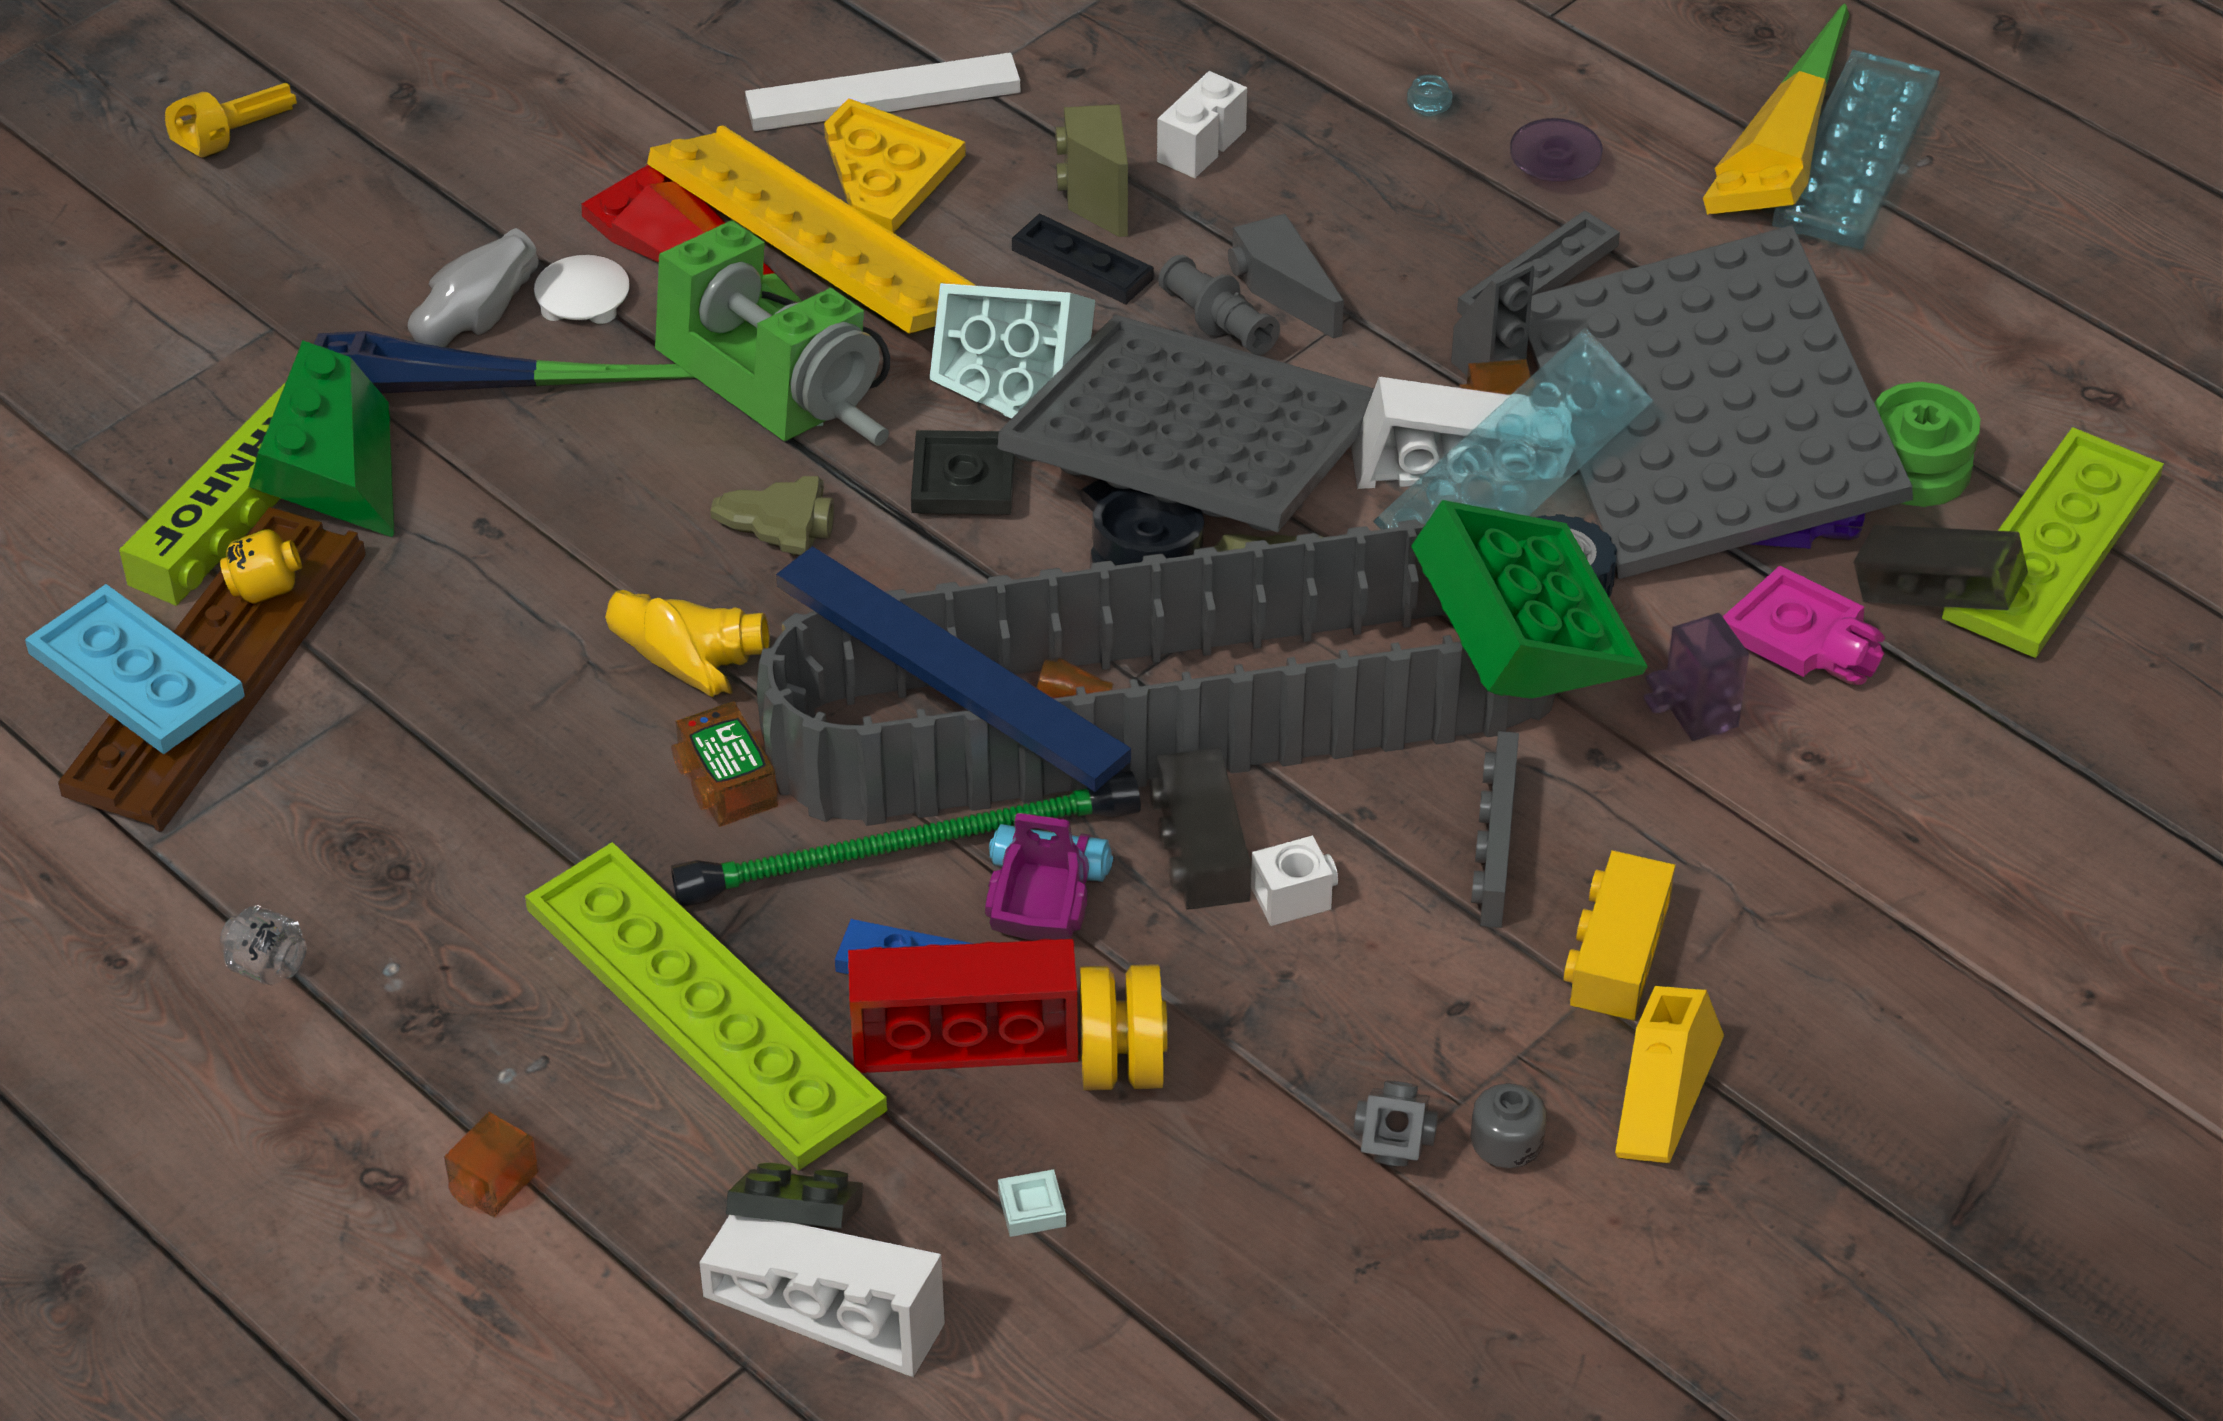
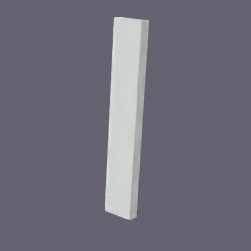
(884, 90)

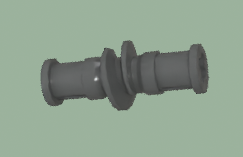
(1219, 305)

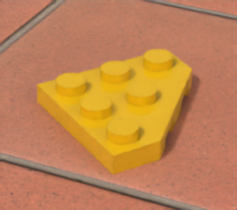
(887, 161)

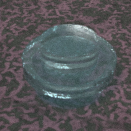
(1429, 95)

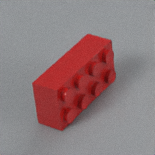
(963, 1005)

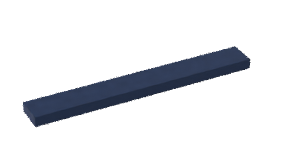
(954, 668)

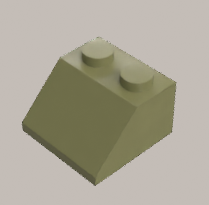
(1094, 165)

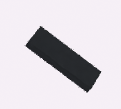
(1082, 258)

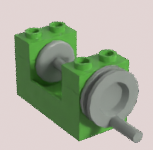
(771, 363)

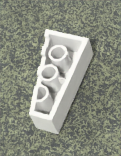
(1414, 427)
(830, 1287)

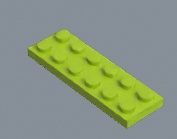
(2066, 531)

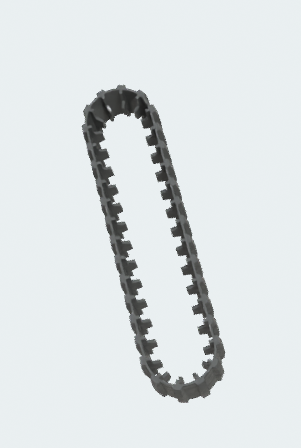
(1122, 615)

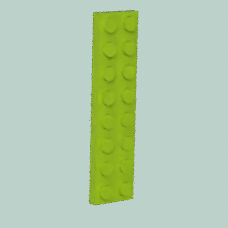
(707, 1006)

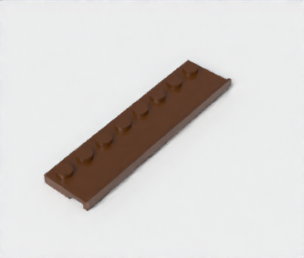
(248, 641)

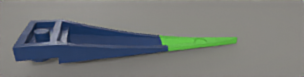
(412, 366)

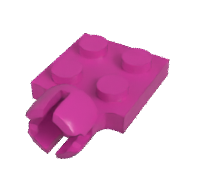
(1807, 628)

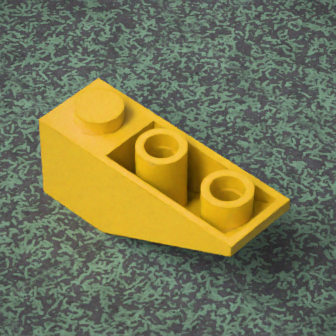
(1667, 1071)

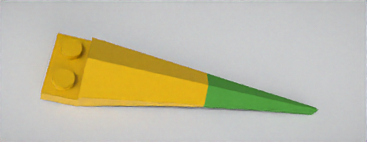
(1775, 151)

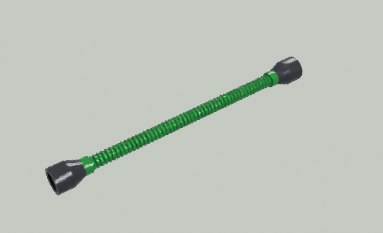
(703, 880)

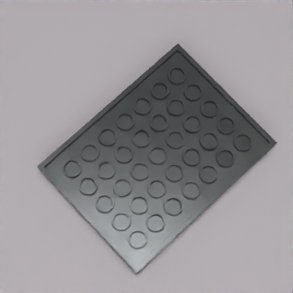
(1751, 409)

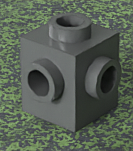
(1382, 1140)

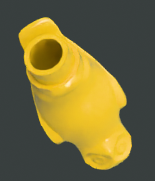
(688, 637)

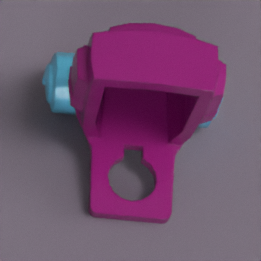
(1042, 877)

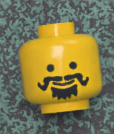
(260, 566)

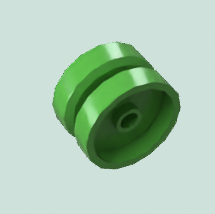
(1933, 436)

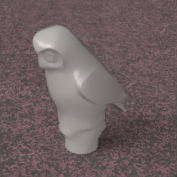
(474, 290)

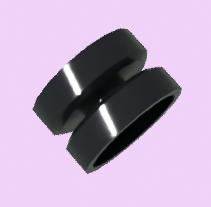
(1139, 525)

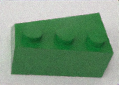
(330, 442)

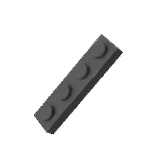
(1557, 256)
(1494, 844)

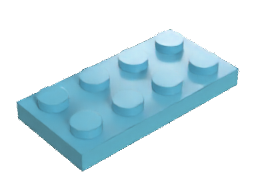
(135, 668)

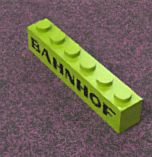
(202, 517)

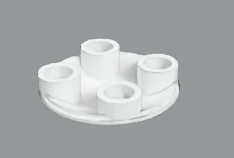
(581, 289)

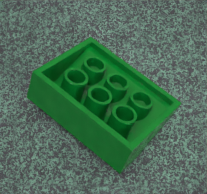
(1524, 601)

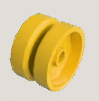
(1122, 1027)

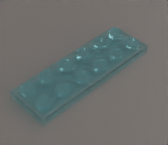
(1860, 147)
(1531, 438)

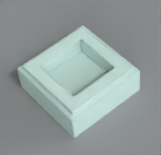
(1031, 1203)

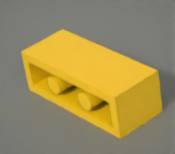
(1619, 934)

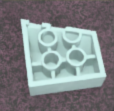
(1005, 341)

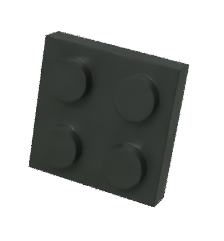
(961, 473)
(787, 1197)

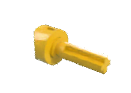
(211, 122)

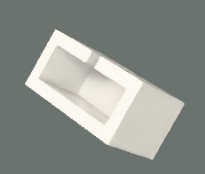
(1201, 124)

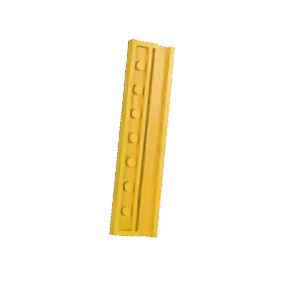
(809, 225)

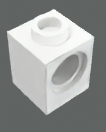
(1293, 880)

